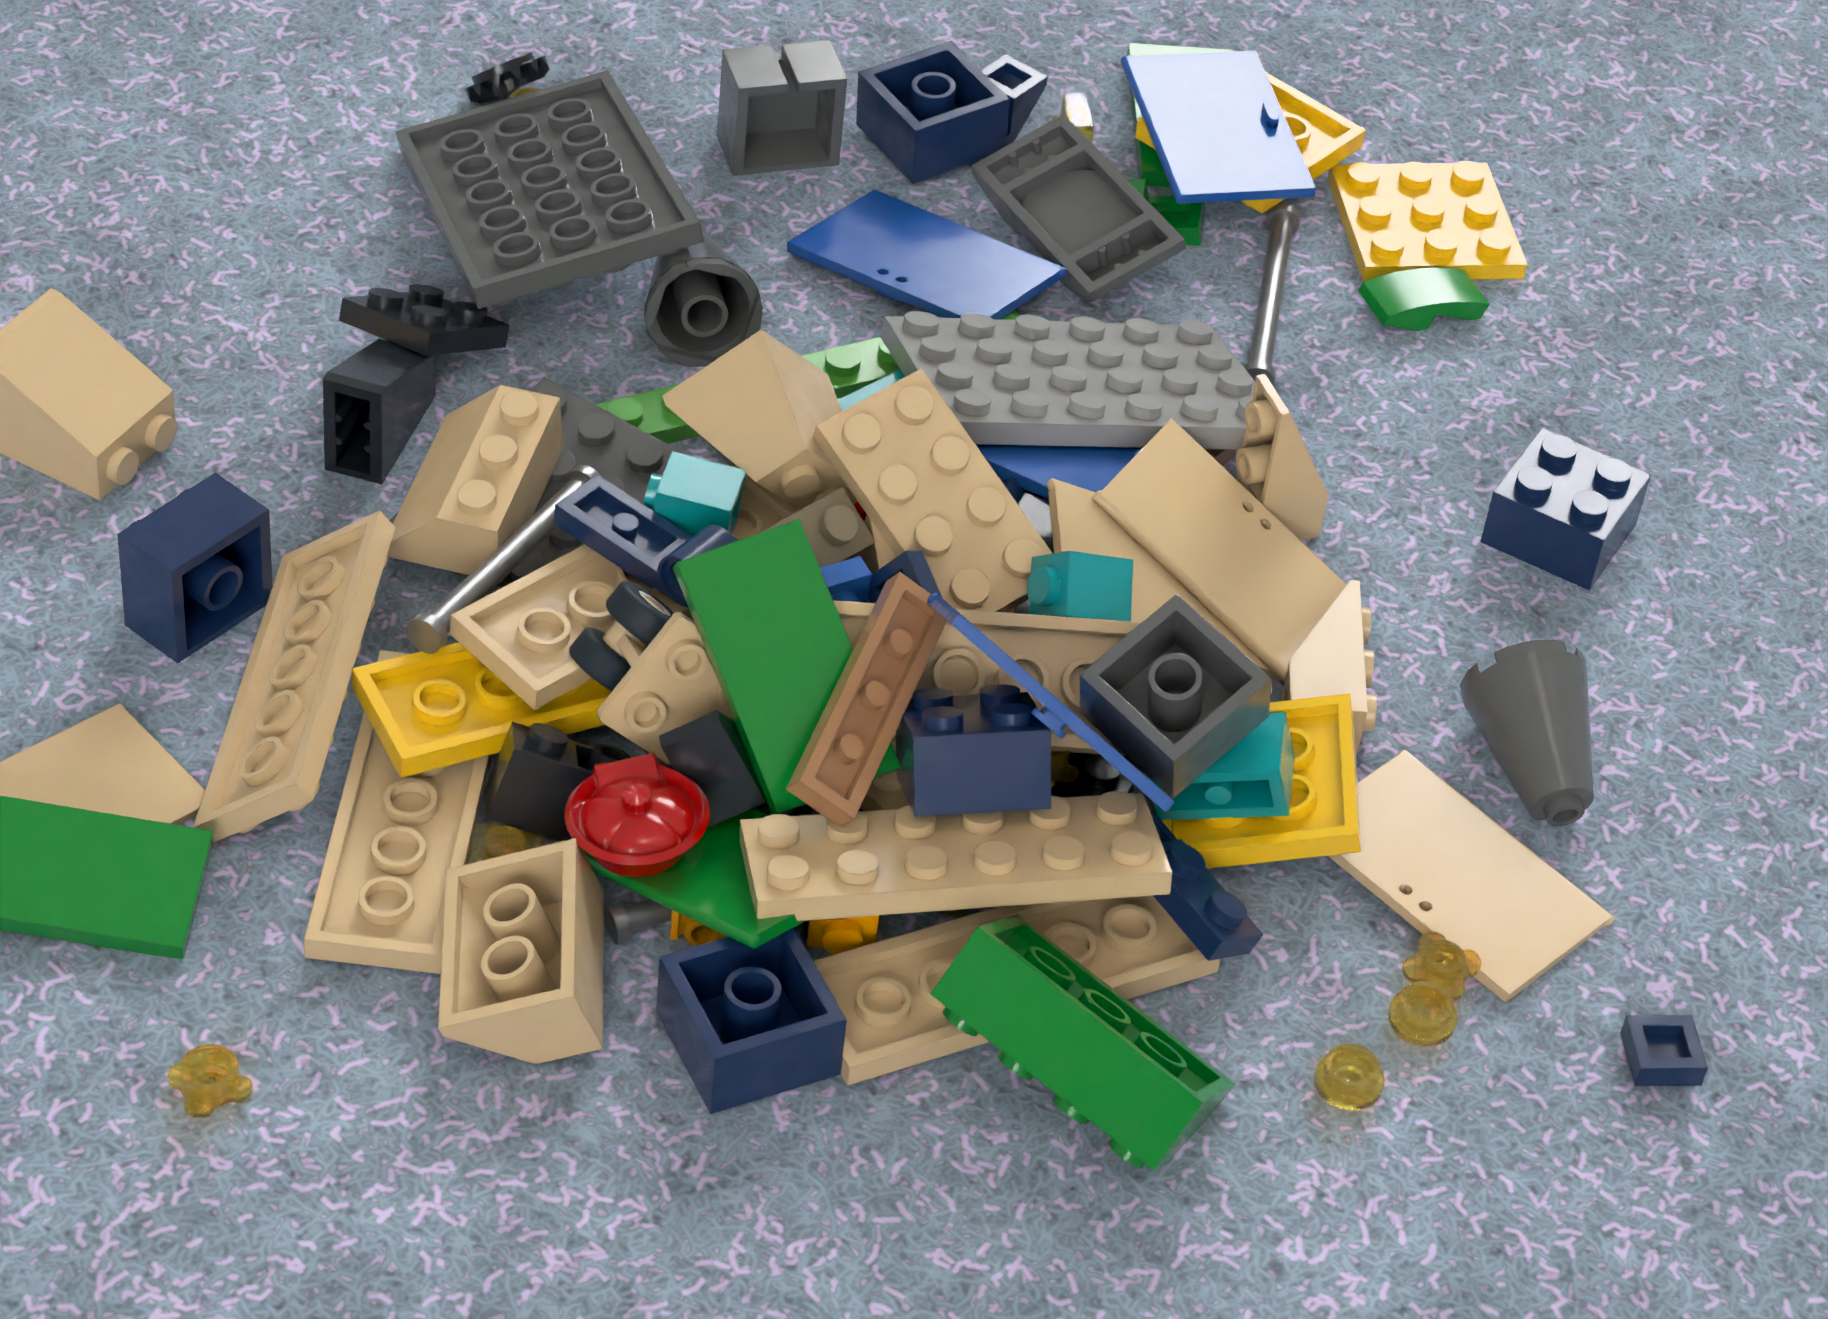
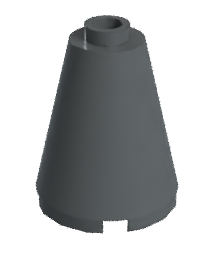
(701, 304)
(1537, 725)

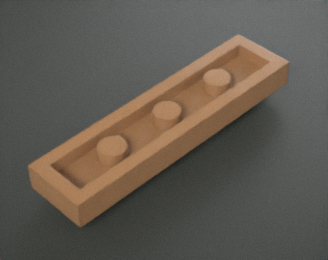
(868, 701)

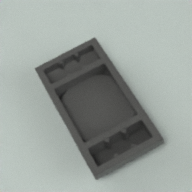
(1076, 209)

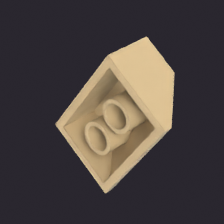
(479, 479)
(524, 954)

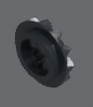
(507, 77)

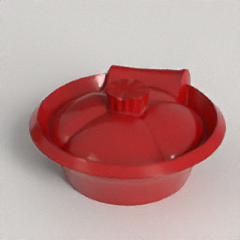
(637, 815)

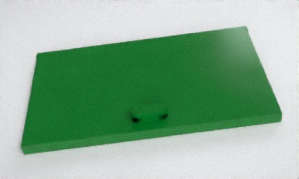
(710, 886)

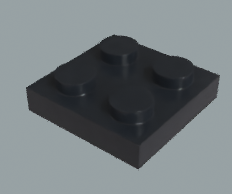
(424, 321)

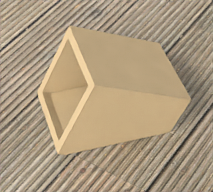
(78, 399)
(762, 415)

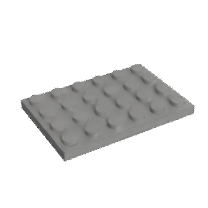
(1076, 378)

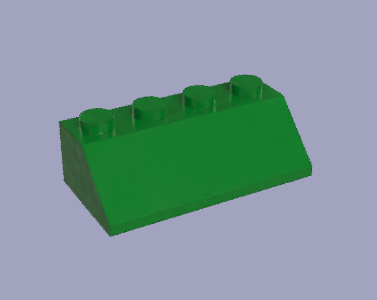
(1080, 1041)

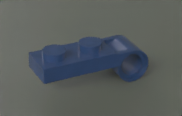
(633, 534)
(1201, 906)

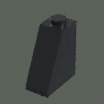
(374, 408)

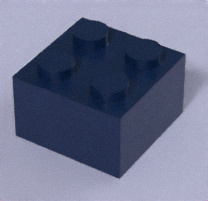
(932, 111)
(1565, 508)
(195, 567)
(973, 752)
(750, 1018)

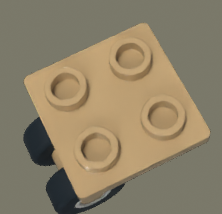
(654, 684)

